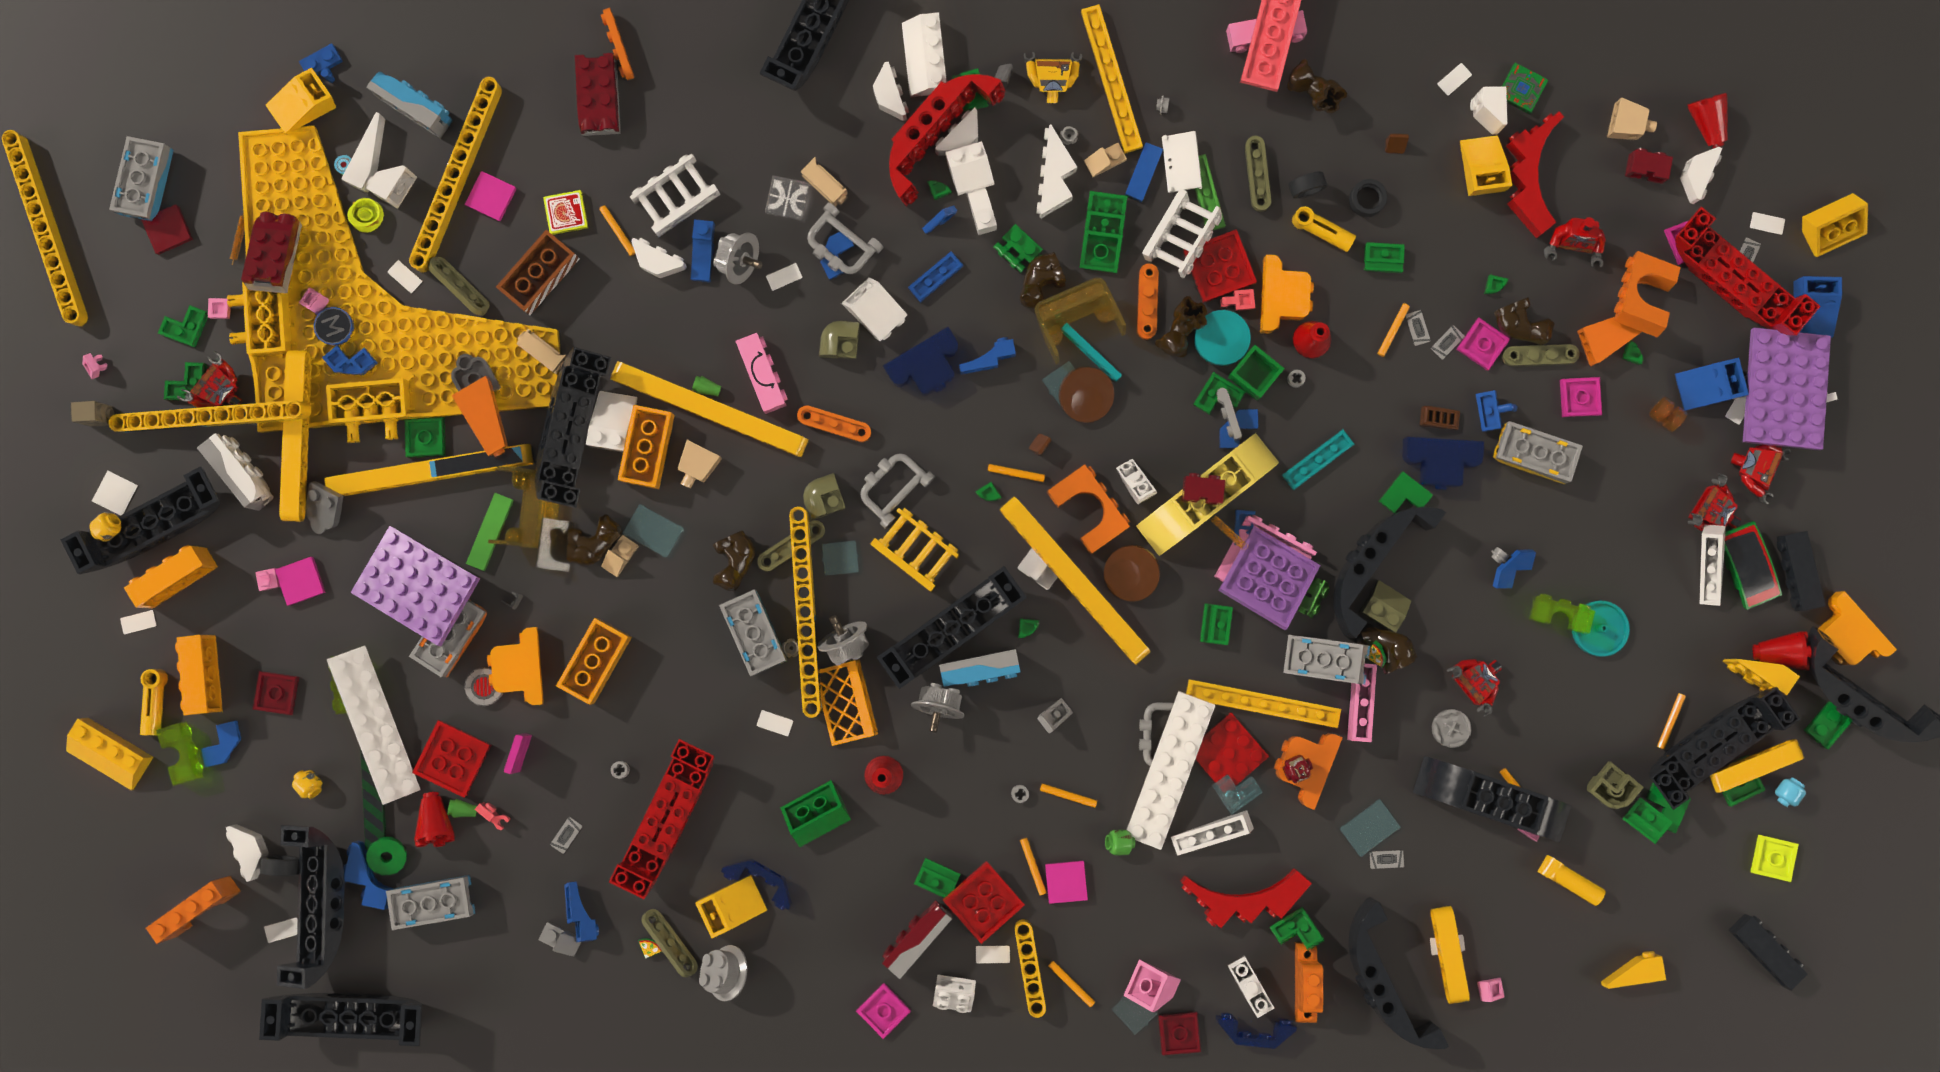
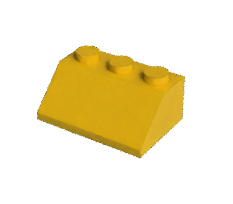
(1835, 224)

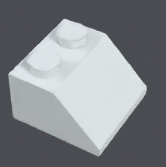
(1490, 108)
(969, 168)
(392, 184)

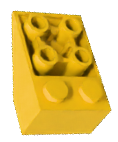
(300, 101)
(1485, 166)
(1764, 674)
(731, 906)

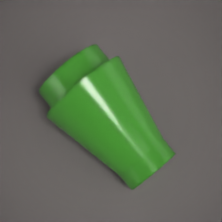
(705, 386)
(459, 808)

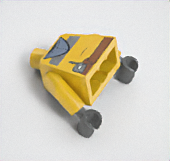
(1052, 74)

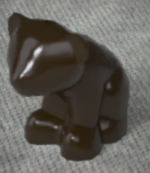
(1325, 93)
(1040, 272)
(1187, 317)
(1514, 323)
(591, 549)
(740, 556)
(1396, 647)

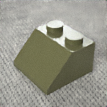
(1385, 607)

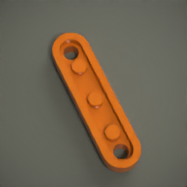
(614, 37)
(1147, 301)
(834, 423)

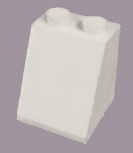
(875, 309)

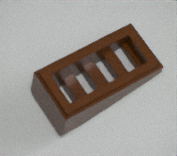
(1424, 418)

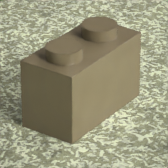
(91, 413)

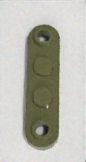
(1258, 173)
(458, 285)
(1540, 355)
(783, 550)
(669, 943)

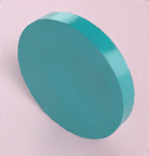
(1223, 338)
(1608, 630)

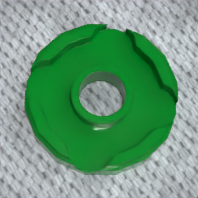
(383, 866)

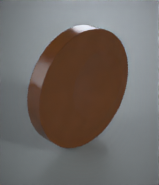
(1086, 394)
(1132, 573)

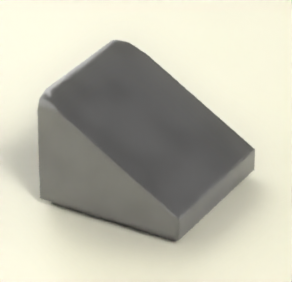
(1004, 73)

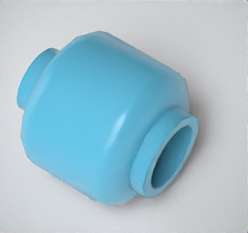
(1790, 792)

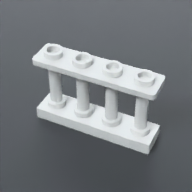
(676, 214)
(1171, 218)

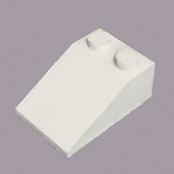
(610, 421)

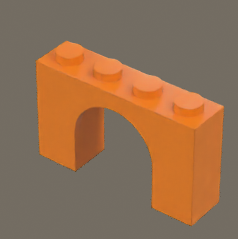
(1631, 308)
(1084, 482)
(178, 919)

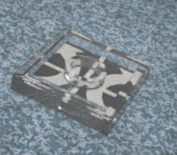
(787, 198)

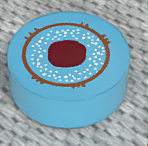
(342, 163)

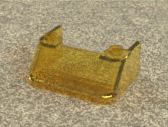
(1073, 305)
(531, 511)

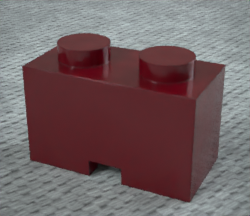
(1647, 164)
(1198, 488)

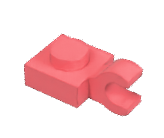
(1241, 300)
(489, 812)

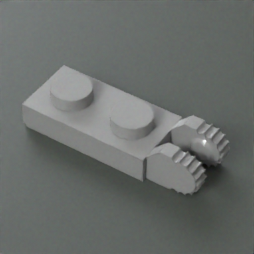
(1229, 414)

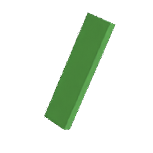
(1207, 195)
(489, 530)

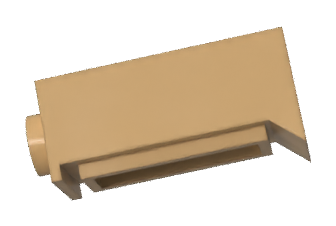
(824, 183)
(541, 351)

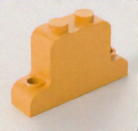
(1283, 295)
(1853, 632)
(518, 667)

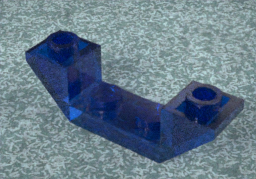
(781, 897)
(1281, 1031)

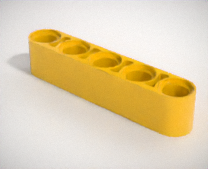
(1756, 765)
(1449, 955)
(1033, 977)

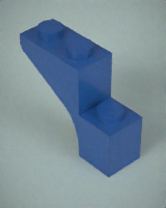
(358, 872)

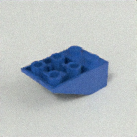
(1826, 293)
(1711, 384)

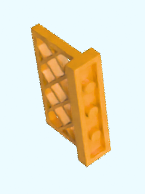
(862, 703)

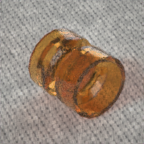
(1663, 409)

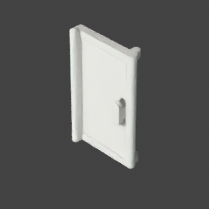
(1184, 165)

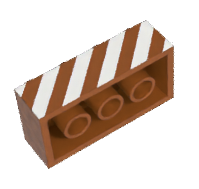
(537, 272)

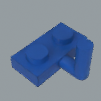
(322, 62)
(1490, 410)

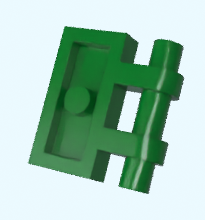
(1022, 244)

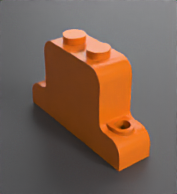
(1321, 757)
(1307, 985)

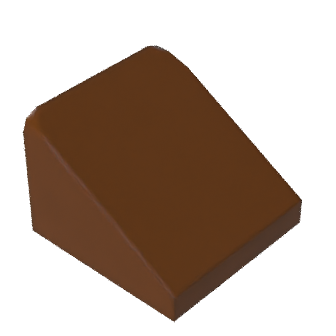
(1396, 143)
(1040, 444)

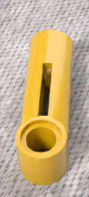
(1323, 229)
(152, 701)
(1571, 880)

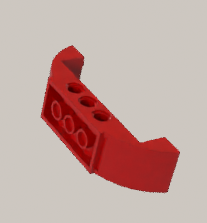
(932, 119)
(1739, 279)
(664, 820)

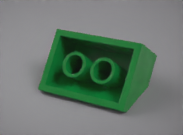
(815, 813)

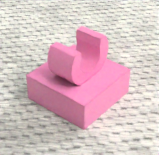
(218, 308)
(92, 366)
(267, 579)

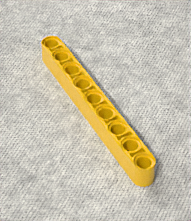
(295, 438)

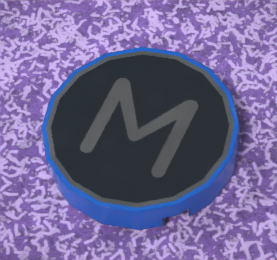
(333, 326)

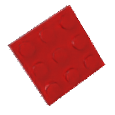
(1222, 267)
(1229, 751)
(451, 758)
(983, 902)

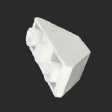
(889, 93)
(959, 135)
(1698, 173)
(656, 260)
(1136, 481)
(248, 850)
(1250, 987)

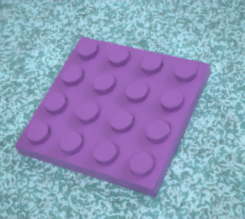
(1269, 578)

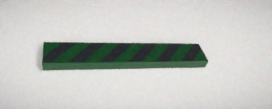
(372, 807)

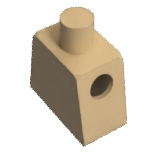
(1630, 121)
(697, 463)

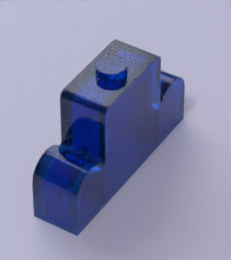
(925, 363)
(1442, 459)

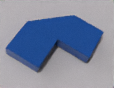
(836, 245)
(357, 365)
(1246, 420)
(1506, 572)
(229, 738)

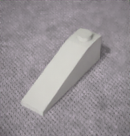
(366, 158)
(982, 211)
(1712, 564)
(1213, 833)

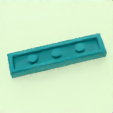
(1091, 353)
(1318, 459)

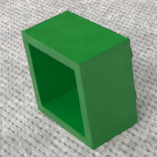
(1256, 372)

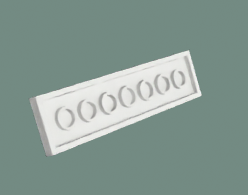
(373, 724)
(1170, 769)

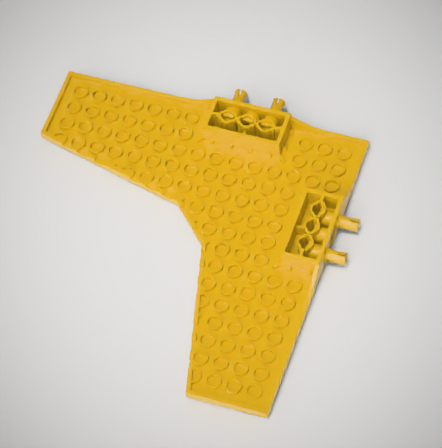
(411, 344)

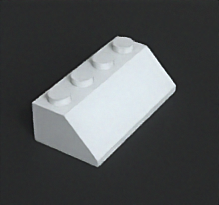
(923, 54)

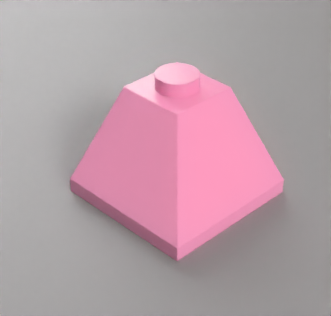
(1151, 986)

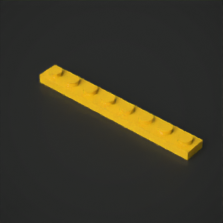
(1111, 78)
(1264, 703)

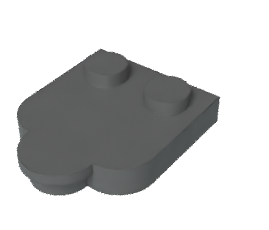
(470, 370)
(323, 507)

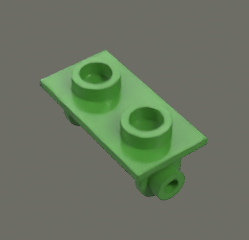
(1312, 604)

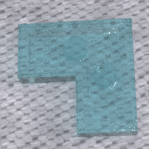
(1236, 797)

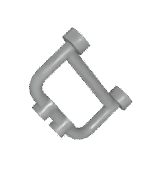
(834, 262)
(885, 466)
(1146, 725)

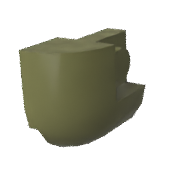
(840, 340)
(823, 497)
(1614, 787)

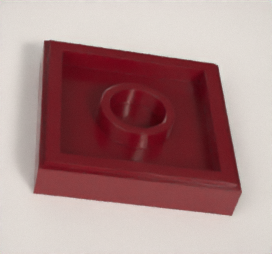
(167, 230)
(276, 693)
(1179, 1033)

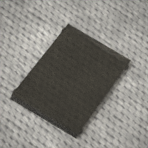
(553, 544)

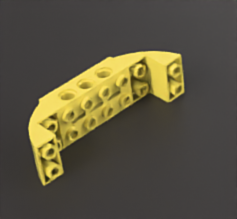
(1179, 518)

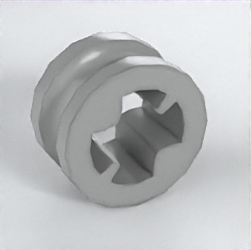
(1302, 378)
(623, 774)
(1024, 798)

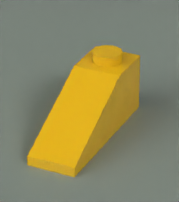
(1639, 970)

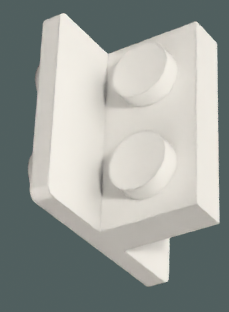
(1037, 570)
(954, 993)

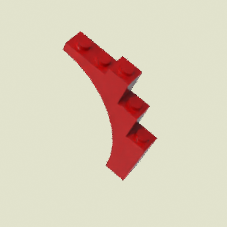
(1527, 200)
(1222, 906)

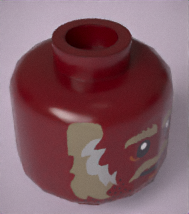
(1297, 768)

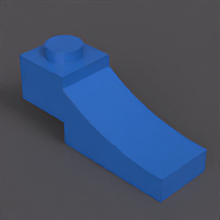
(702, 250)
(1002, 349)
(585, 927)

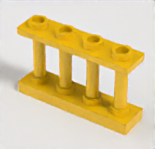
(913, 567)

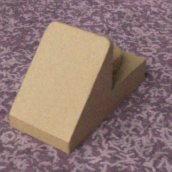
(1105, 159)
(619, 556)

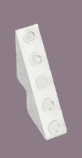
(1056, 168)

